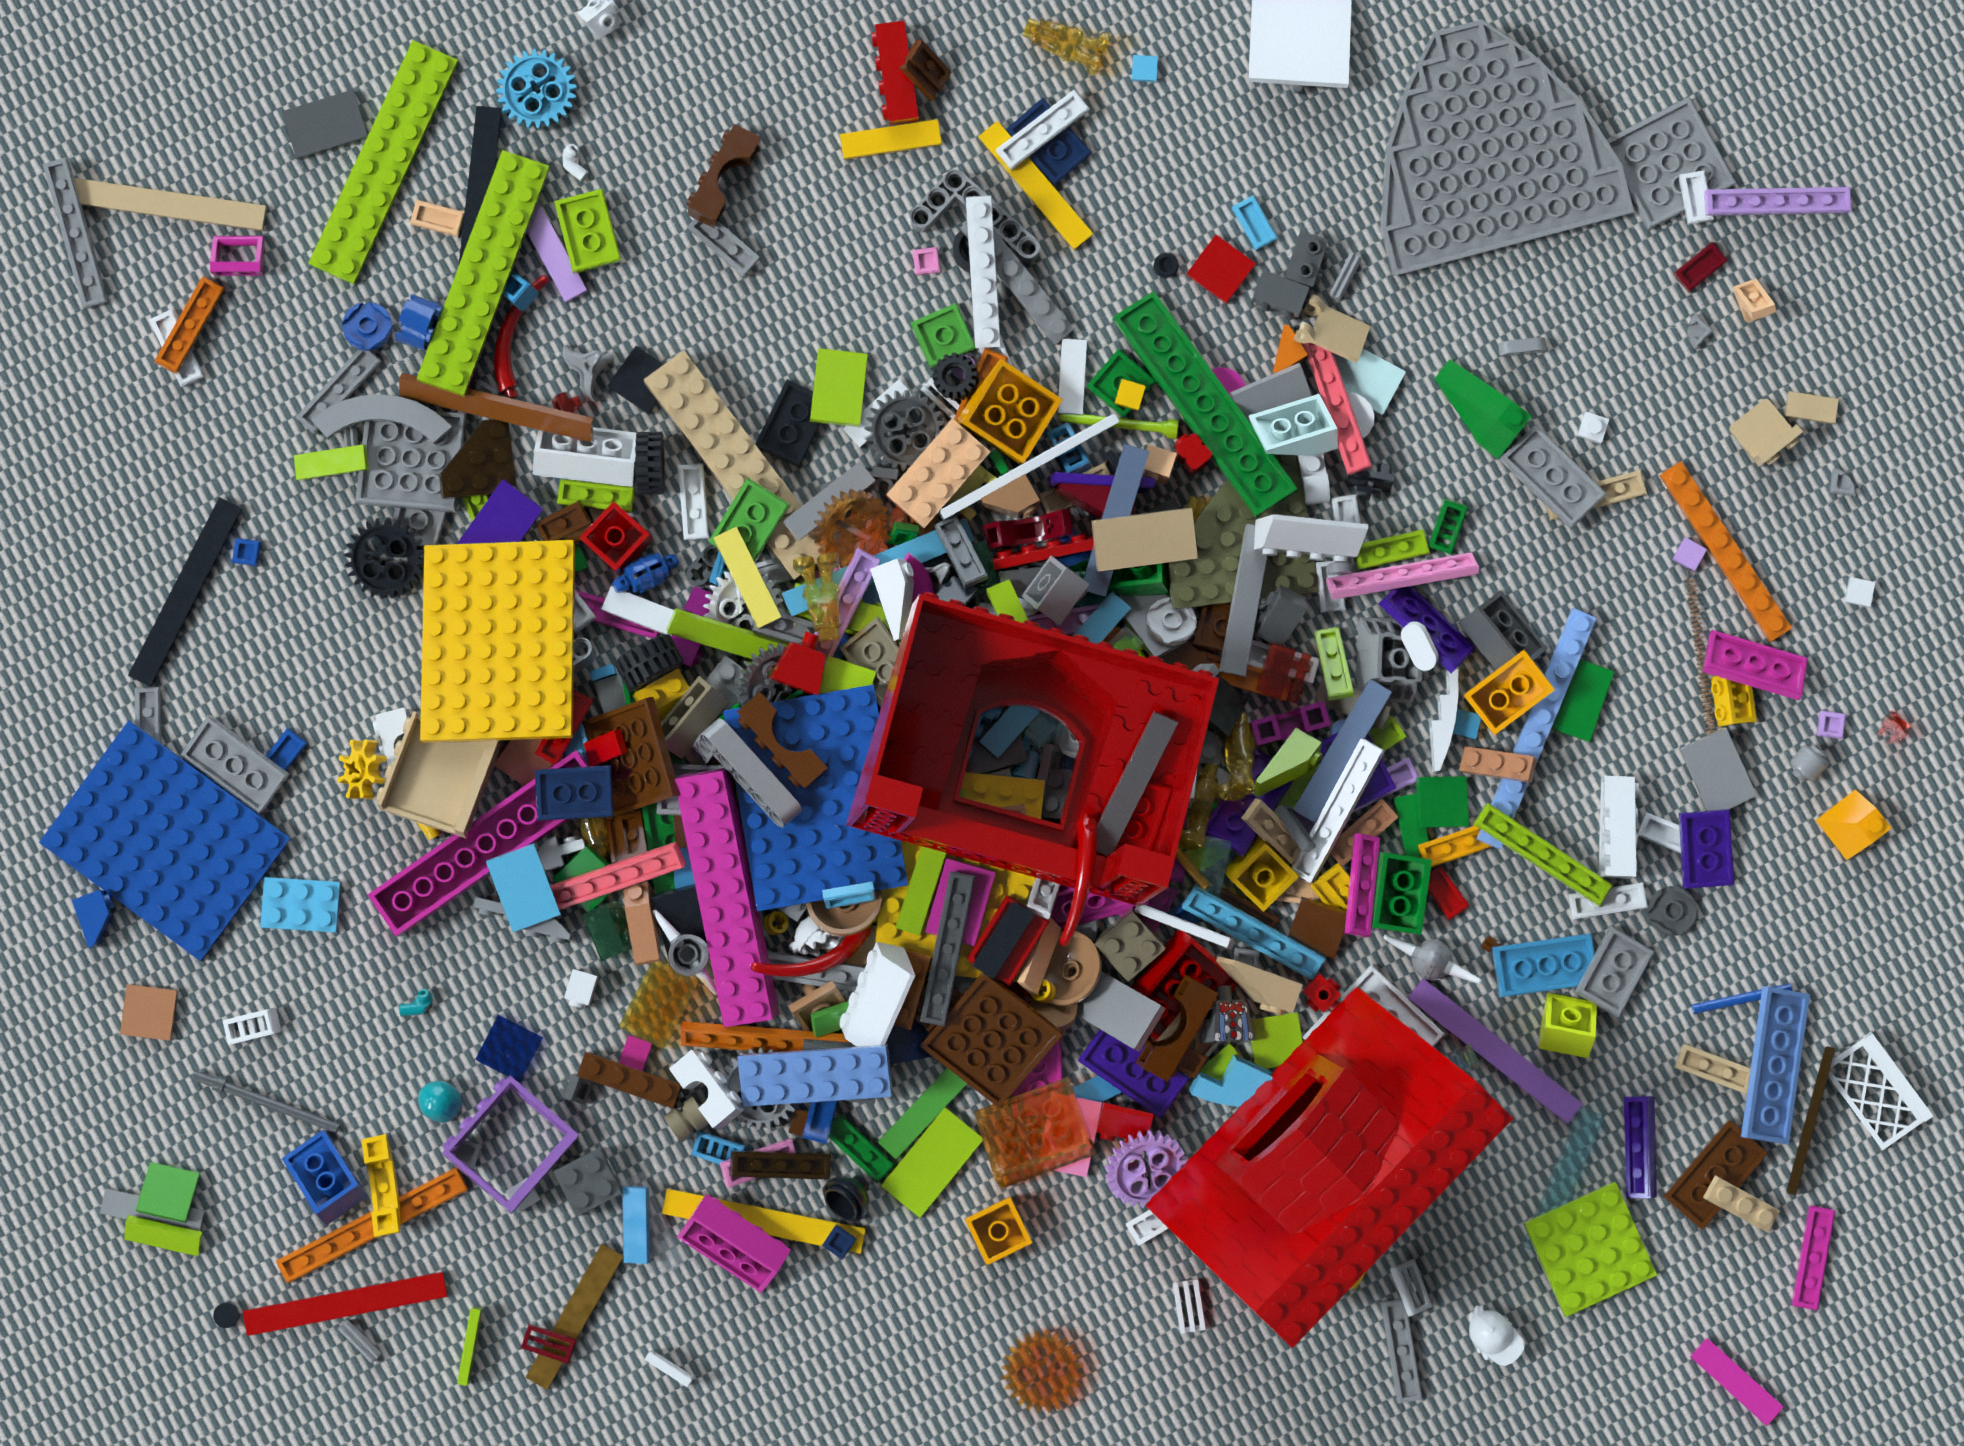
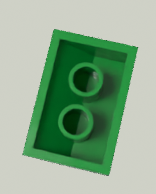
(1401, 893)

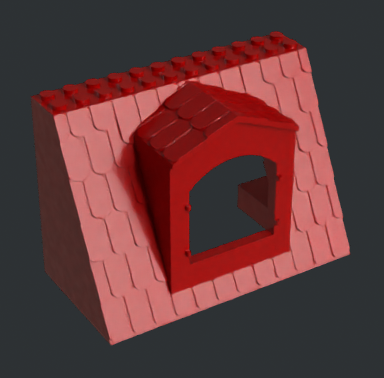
(969, 662)
(1328, 1164)

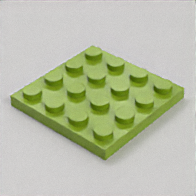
(1590, 1249)

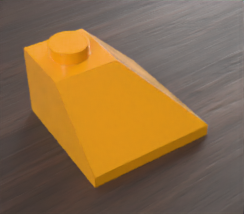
(1853, 824)

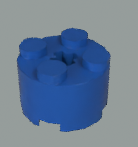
(418, 322)

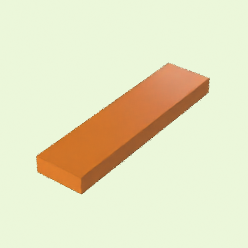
(189, 325)

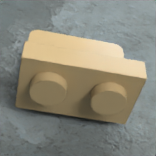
(1764, 433)

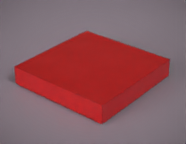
(1220, 269)

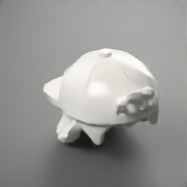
(811, 939)
(1494, 1336)

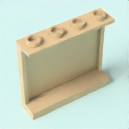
(437, 780)

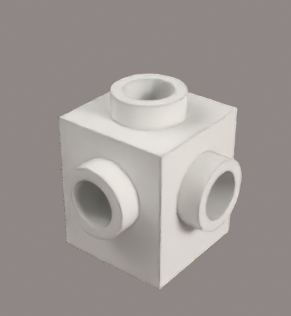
(601, 17)

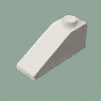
(895, 591)

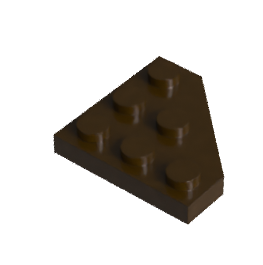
(480, 463)

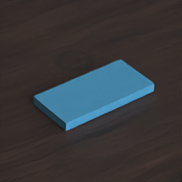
(1542, 964)

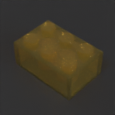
(659, 1004)

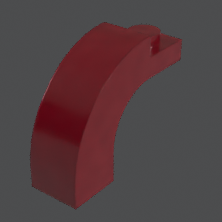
(1027, 531)

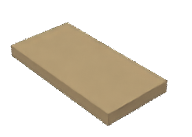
(1144, 539)

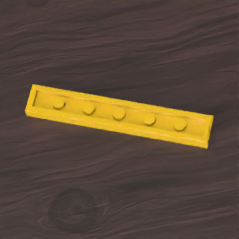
(1039, 191)

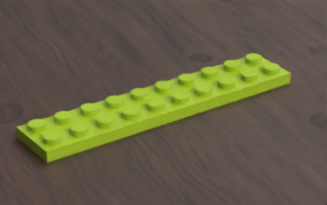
(383, 162)
(483, 273)

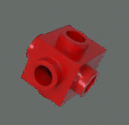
(1312, 993)

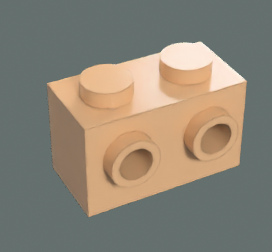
(1159, 464)

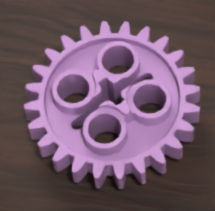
(1123, 1174)

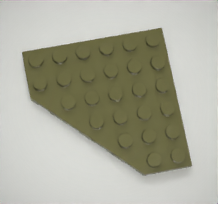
(1219, 543)

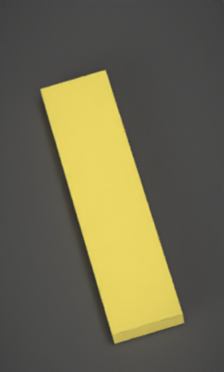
(747, 577)

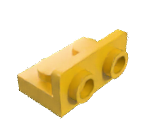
(1732, 702)

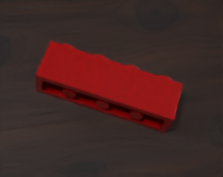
(897, 88)

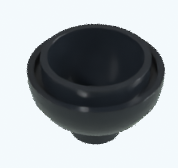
(847, 1197)

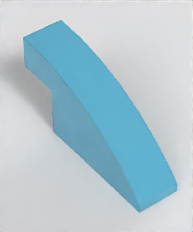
(1236, 1085)

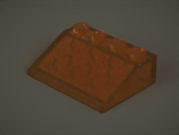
(1035, 1133)

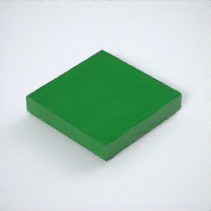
(1108, 379)
(1442, 802)
(581, 863)

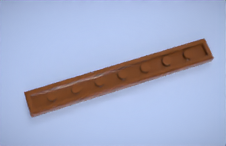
(500, 409)

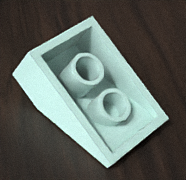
(1296, 428)

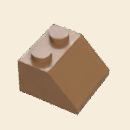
(1013, 499)

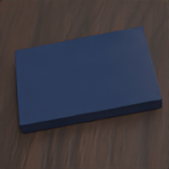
(1057, 156)
(574, 793)

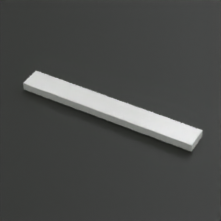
(1029, 466)

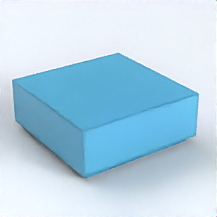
(1144, 68)

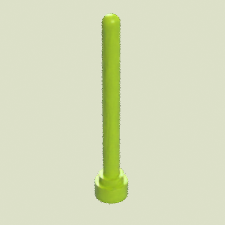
(1167, 428)

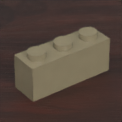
(692, 716)

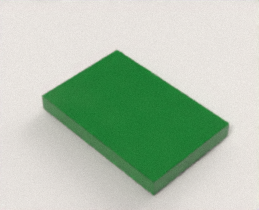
(1583, 701)

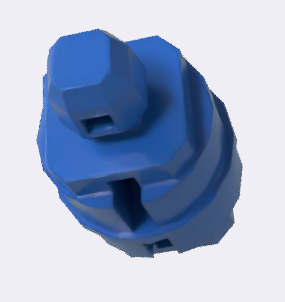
(648, 579)

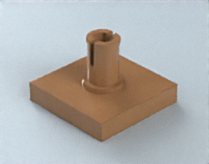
(815, 1000)

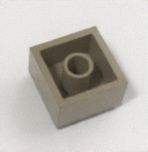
(1130, 944)

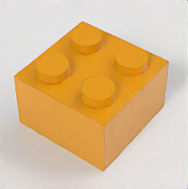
(998, 1230)

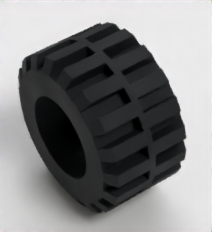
(648, 662)

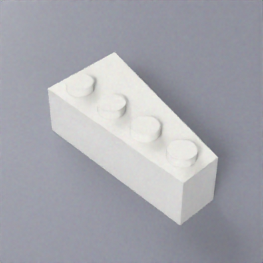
(1618, 827)

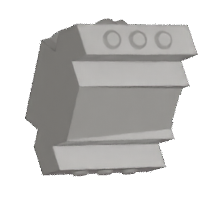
(1385, 659)

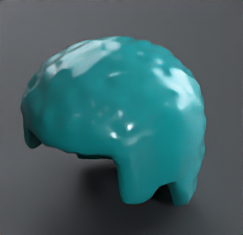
(439, 1101)

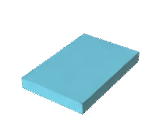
(523, 887)

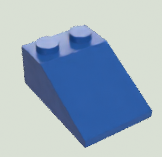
(324, 1177)

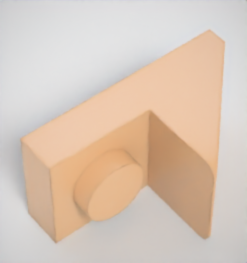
(1753, 300)

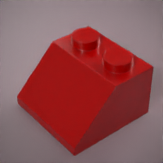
(616, 538)
(1122, 1121)

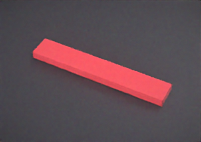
(1339, 407)
(618, 875)

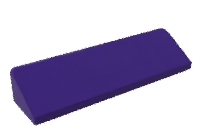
(1640, 1147)

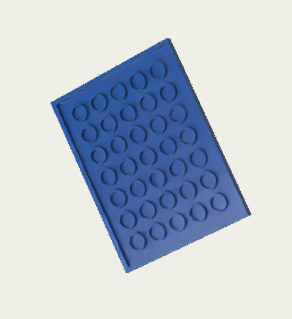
(165, 840)
(816, 846)

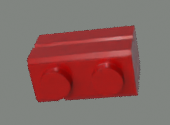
(1192, 453)

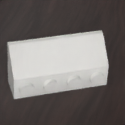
(603, 460)
(1309, 537)
(878, 996)

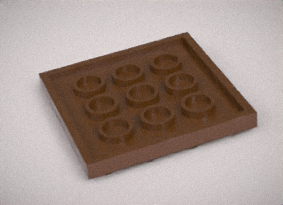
(646, 771)
(991, 1039)

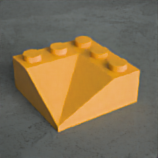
(1009, 411)

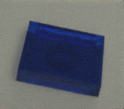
(509, 1048)

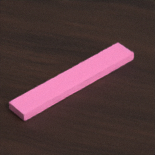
(1402, 576)

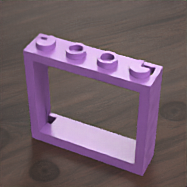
(485, 1108)

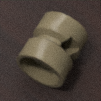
(686, 1119)

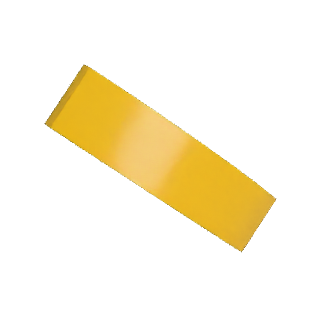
(383, 1185)

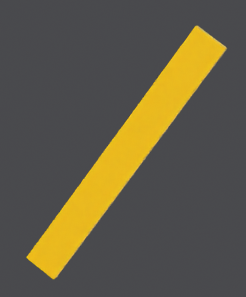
(771, 1221)

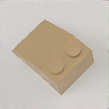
(1270, 990)

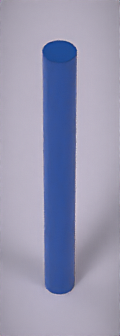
(1732, 1000)

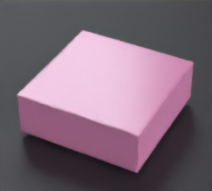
(926, 261)

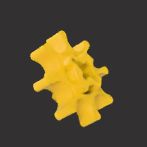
(361, 769)

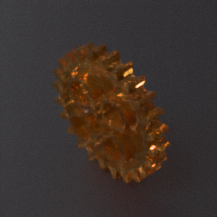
(863, 509)
(1061, 1384)

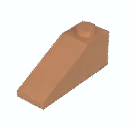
(642, 923)

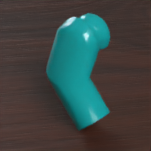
(419, 1005)

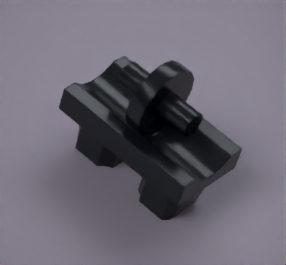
(1372, 481)

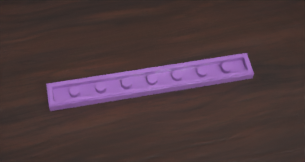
(1495, 1051)

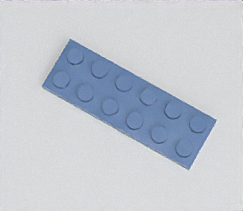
(1775, 1065)
(815, 1075)

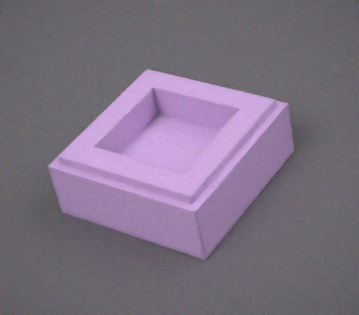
(1689, 554)
(1831, 725)

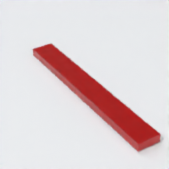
(345, 1303)

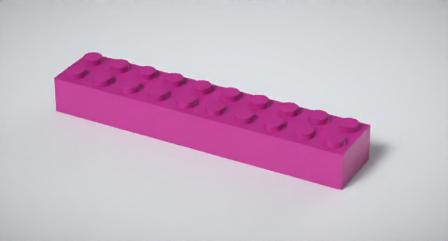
(461, 862)
(726, 896)

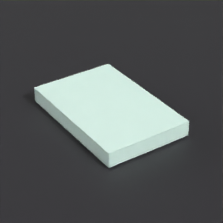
(1371, 378)

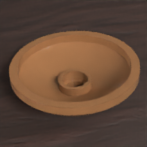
(845, 921)
(1078, 955)

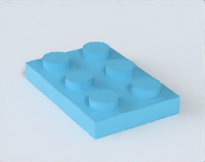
(300, 904)

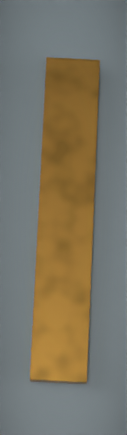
(576, 1312)

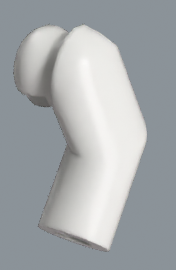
(571, 162)

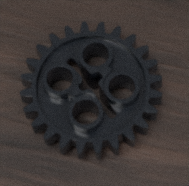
(386, 536)

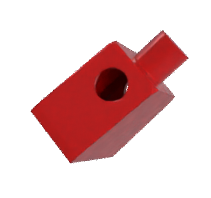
(801, 665)

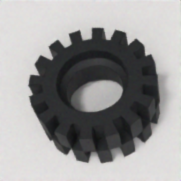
(966, 386)

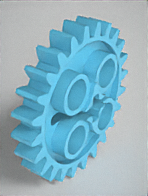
(524, 71)

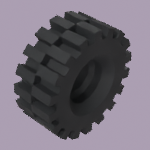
(650, 463)

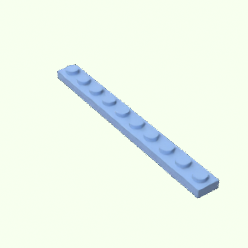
(1544, 712)

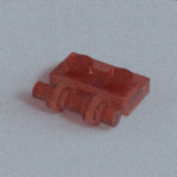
(1276, 670)

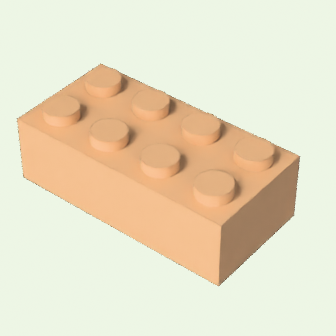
(937, 473)

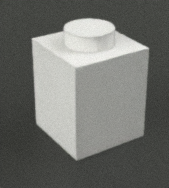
(581, 988)

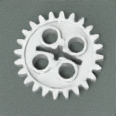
(728, 592)

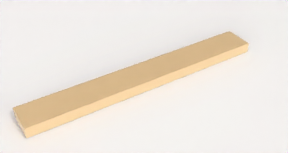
(171, 205)

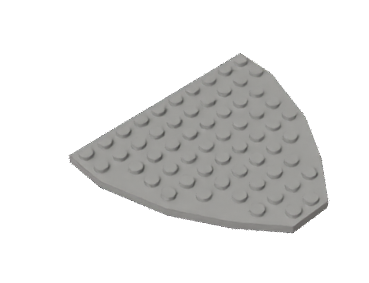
(1490, 154)

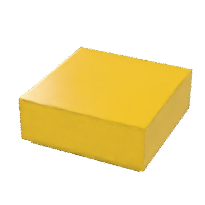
(1130, 394)

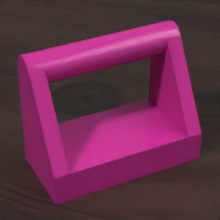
(237, 268)

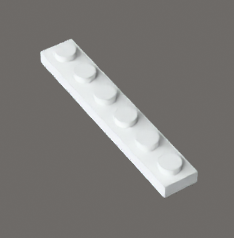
(983, 271)
(1338, 809)

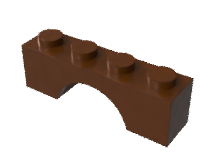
(737, 150)
(760, 717)
(1164, 1056)
(629, 1080)

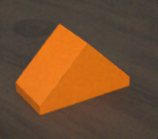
(1289, 350)

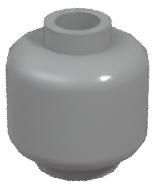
(1809, 763)

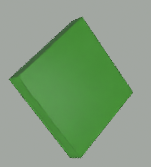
(943, 334)
(168, 1192)

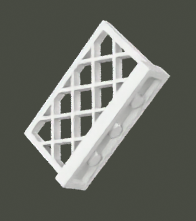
(1895, 1078)

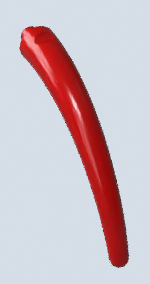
(502, 352)
(1086, 860)
(831, 959)

